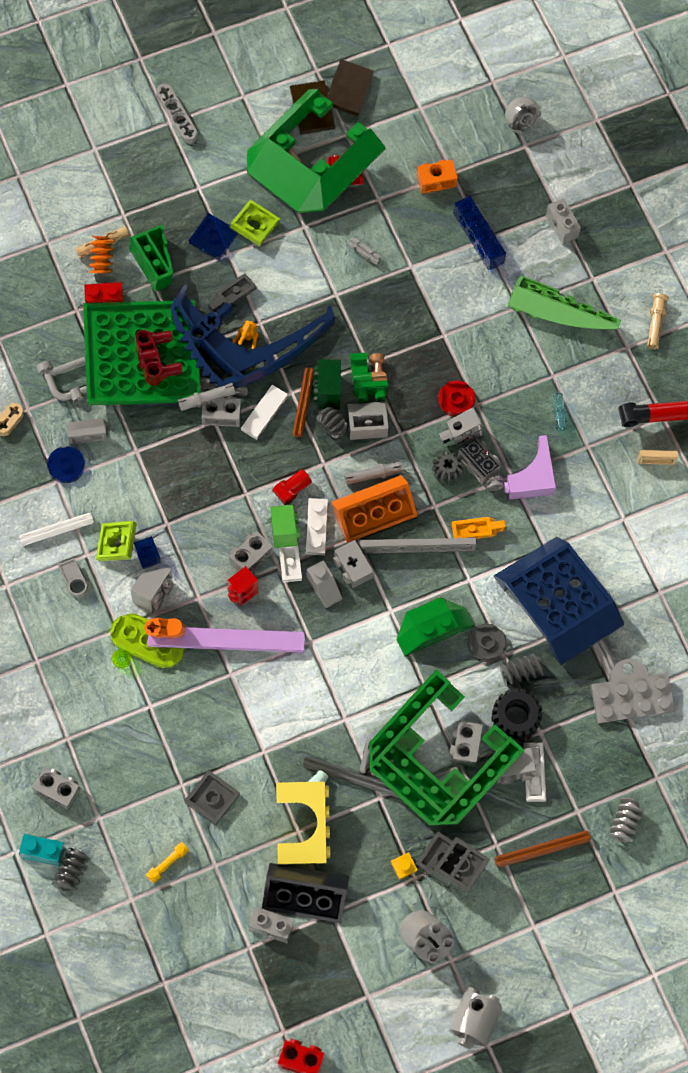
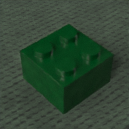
(327, 383)

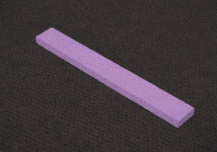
(234, 640)

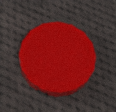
(456, 398)

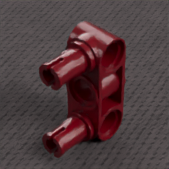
(149, 356)

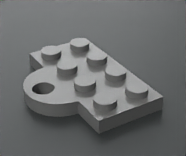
(631, 694)

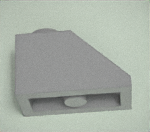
(324, 584)

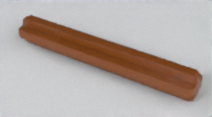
(303, 402)

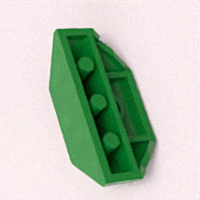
(432, 624)

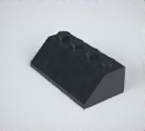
(305, 893)

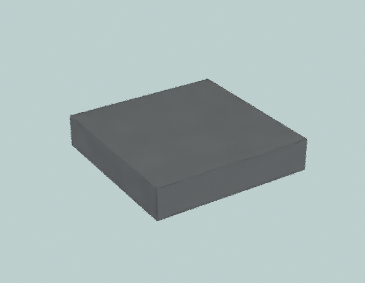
(212, 797)

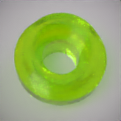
(121, 653)

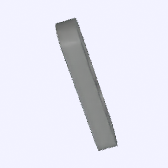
(177, 113)

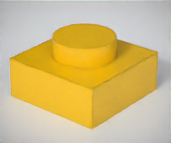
(403, 866)

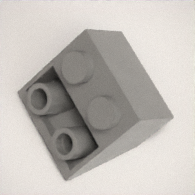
(367, 420)
(151, 588)

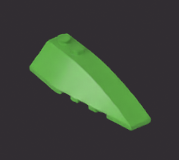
(546, 303)

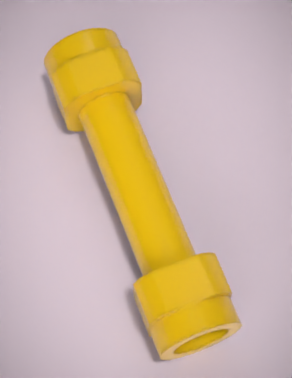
(179, 851)

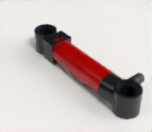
(634, 414)

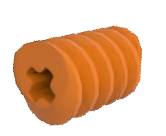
(101, 255)

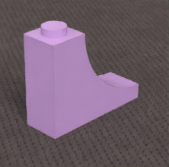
(536, 478)

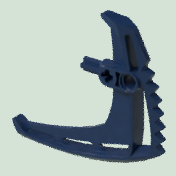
(231, 356)

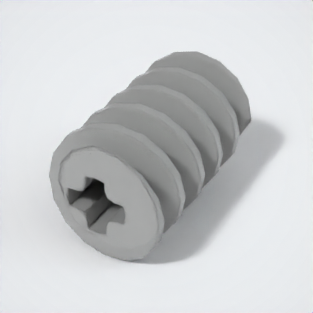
(625, 820)

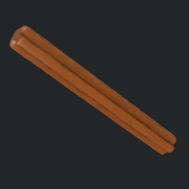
(542, 849)

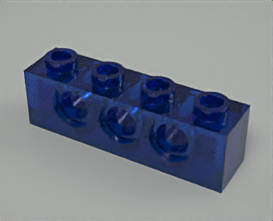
(479, 233)

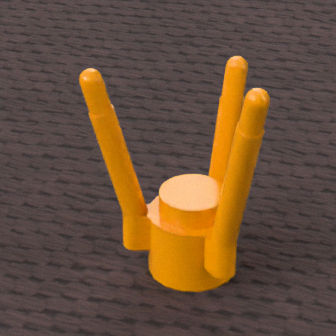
(247, 332)

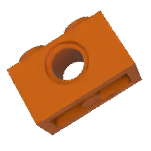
(431, 183)

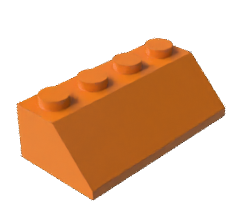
(374, 508)

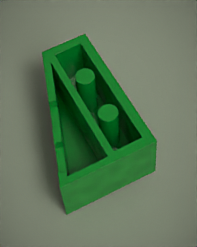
(152, 256)

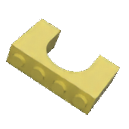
(314, 849)

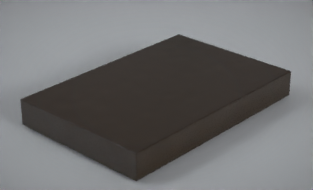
(349, 87)
(312, 122)

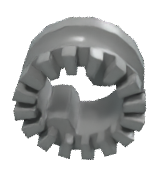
(495, 483)

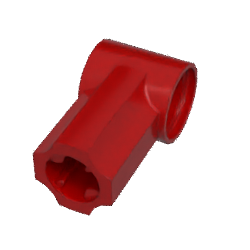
(288, 490)

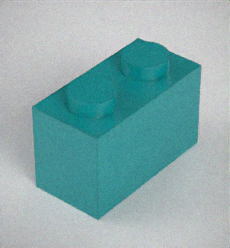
(41, 850)

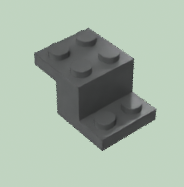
(452, 862)

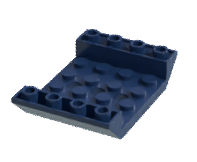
(569, 621)

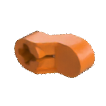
(156, 628)

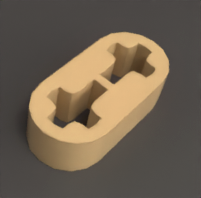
(13, 421)

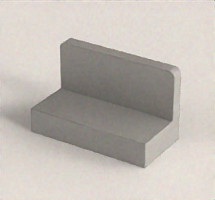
(86, 431)

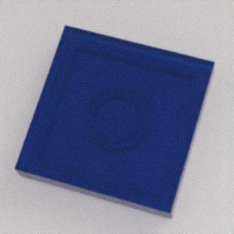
(213, 236)

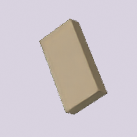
(657, 457)

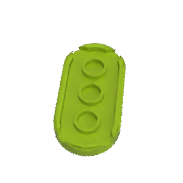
(129, 635)

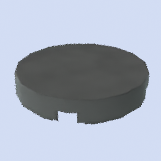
(486, 642)

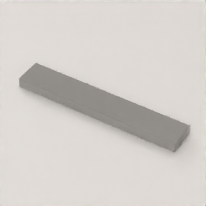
(418, 545)

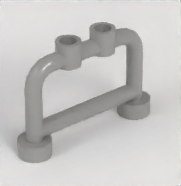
(45, 368)

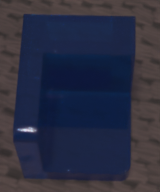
(147, 552)

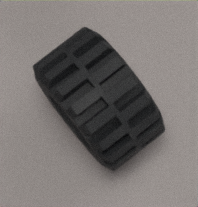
(520, 700)

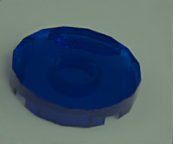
(66, 464)

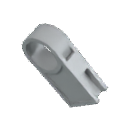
(71, 573)

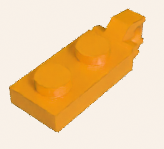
(477, 528)

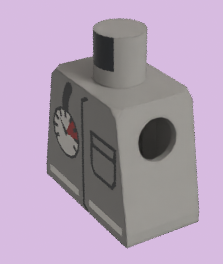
(462, 428)

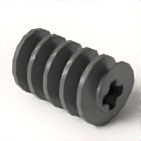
(521, 669)
(70, 870)

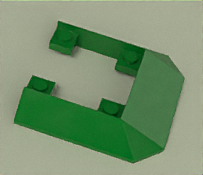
(291, 180)
(428, 797)

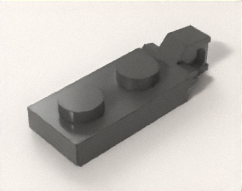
(232, 292)

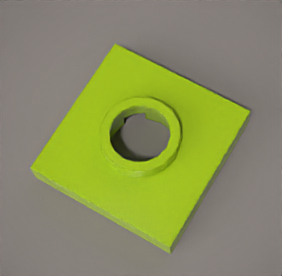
(254, 212)
(109, 534)

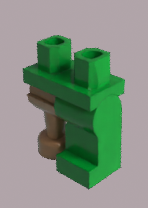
(366, 382)

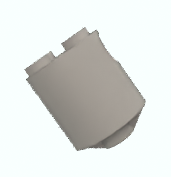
(426, 936)
(472, 1025)

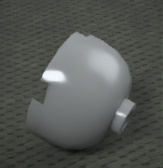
(522, 113)

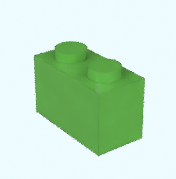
(284, 526)

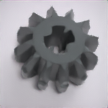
(332, 422)
(447, 460)

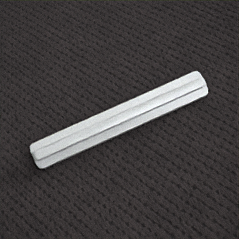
(56, 529)

